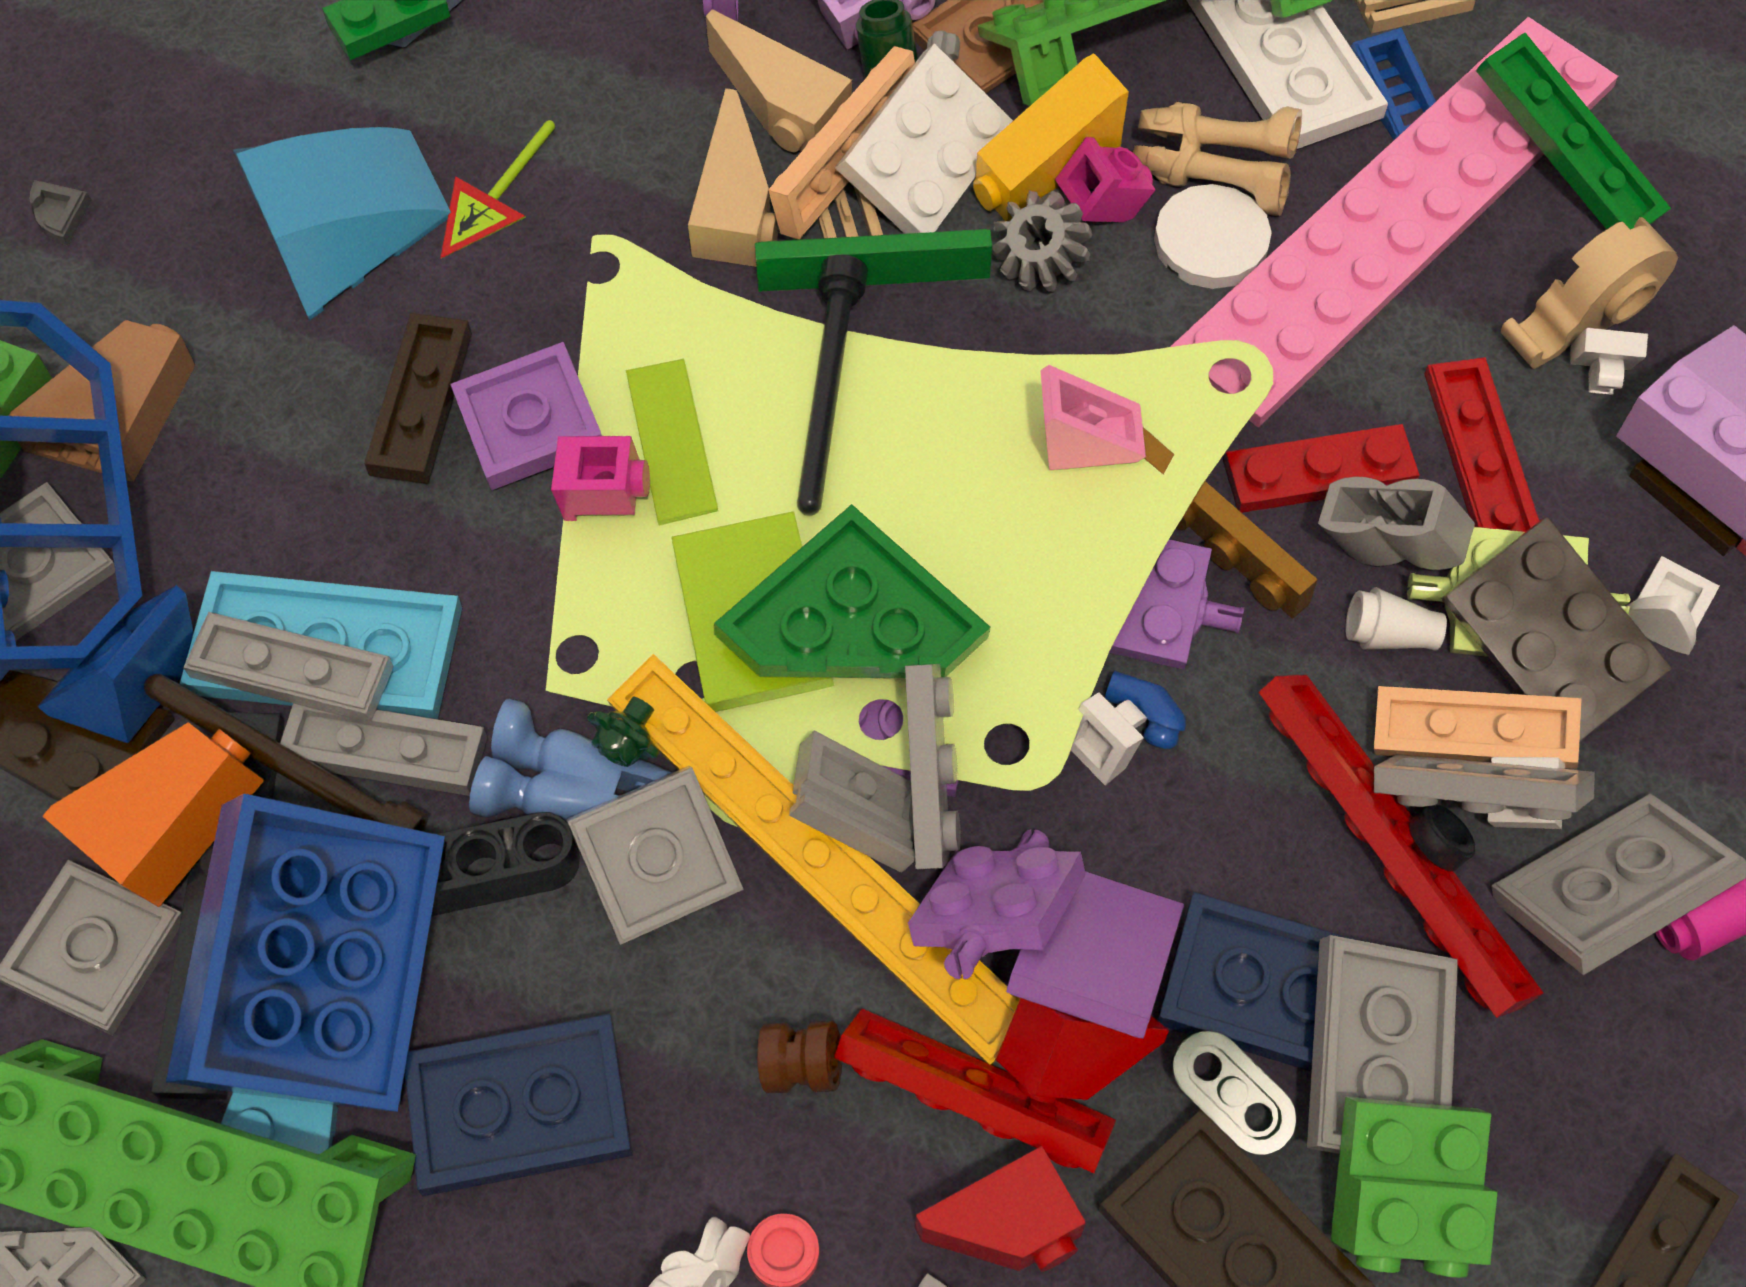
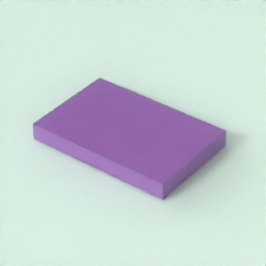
(1102, 956)

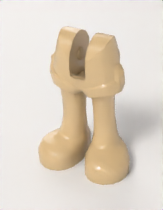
(1264, 179)

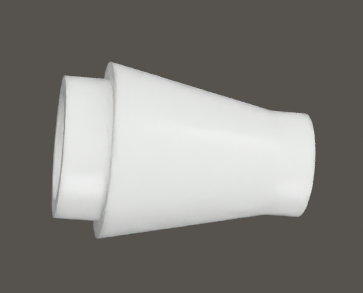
(1390, 622)

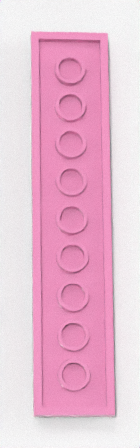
(1383, 228)

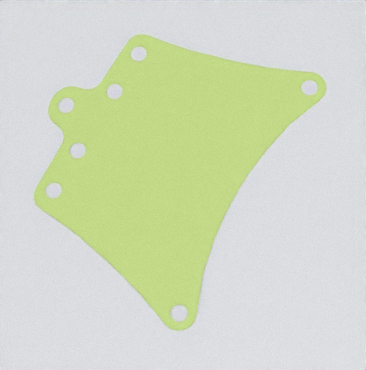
(938, 457)

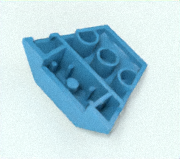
(342, 204)

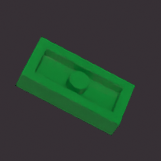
(371, 24)

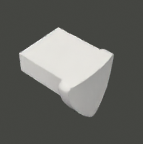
(1672, 605)

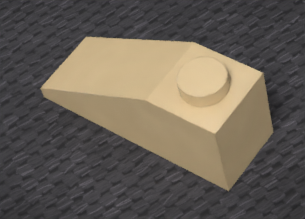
(781, 86)
(733, 194)

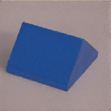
(109, 683)

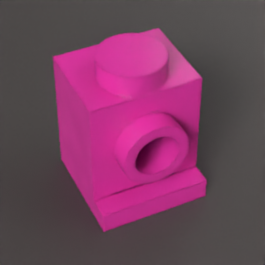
(1116, 175)
(598, 476)

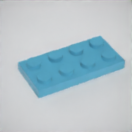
(405, 625)

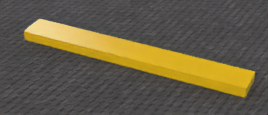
(831, 872)

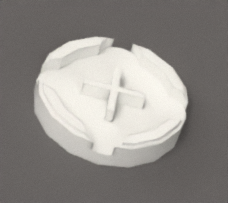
(1212, 235)

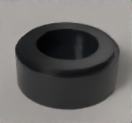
(1442, 837)

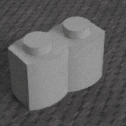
(1397, 522)

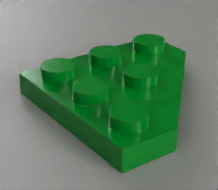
(850, 611)

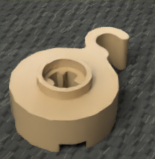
(1613, 283)

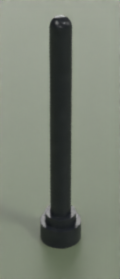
(842, 284)

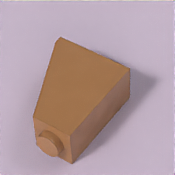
(148, 377)

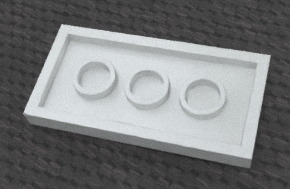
(1293, 64)

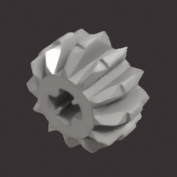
(1032, 222)

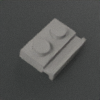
(854, 801)

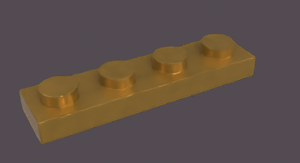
(1238, 543)

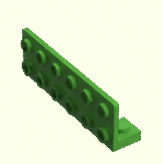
(1043, 39)
(186, 1181)

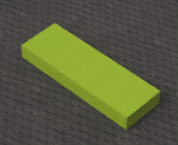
(671, 441)

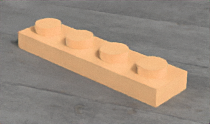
(811, 178)

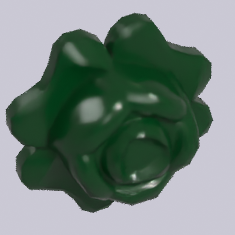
(623, 734)

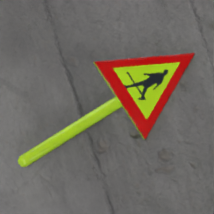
(481, 214)

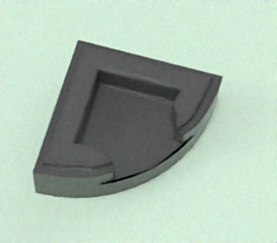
(58, 209)

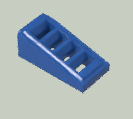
(1396, 49)

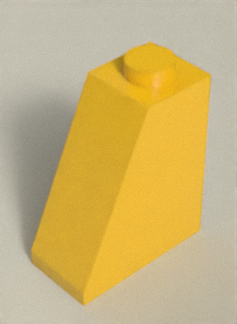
(1048, 133)

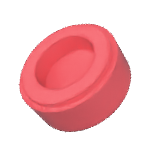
(783, 1251)

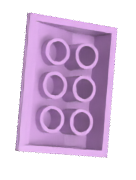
(1696, 426)

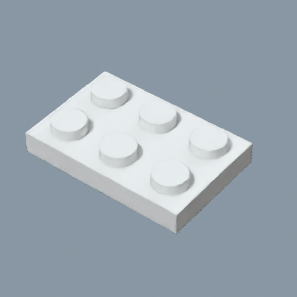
(923, 144)

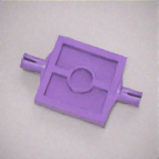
(1173, 609)
(997, 901)

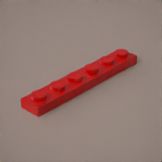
(1450, 912)

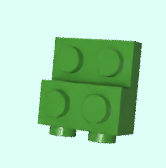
(1414, 1186)

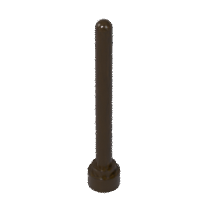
(281, 758)

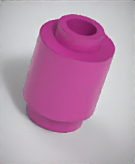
(1708, 926)

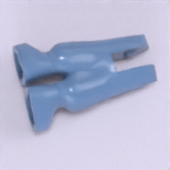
(570, 770)

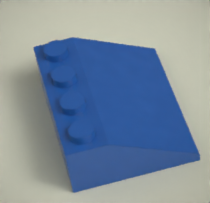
(306, 956)

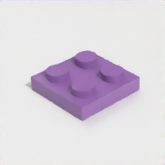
(521, 411)

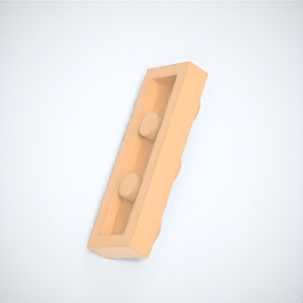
(1476, 725)

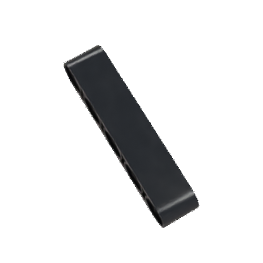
(514, 872)

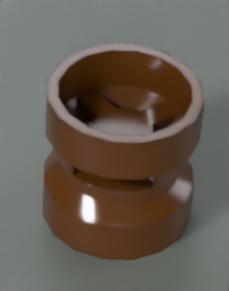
(799, 1057)

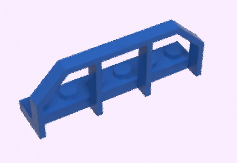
(117, 534)

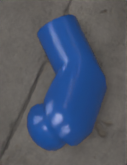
(1155, 703)

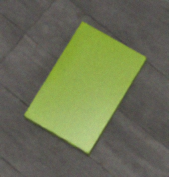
(715, 573)

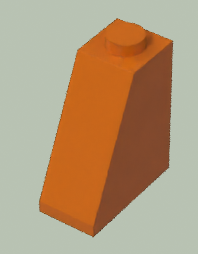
(156, 809)

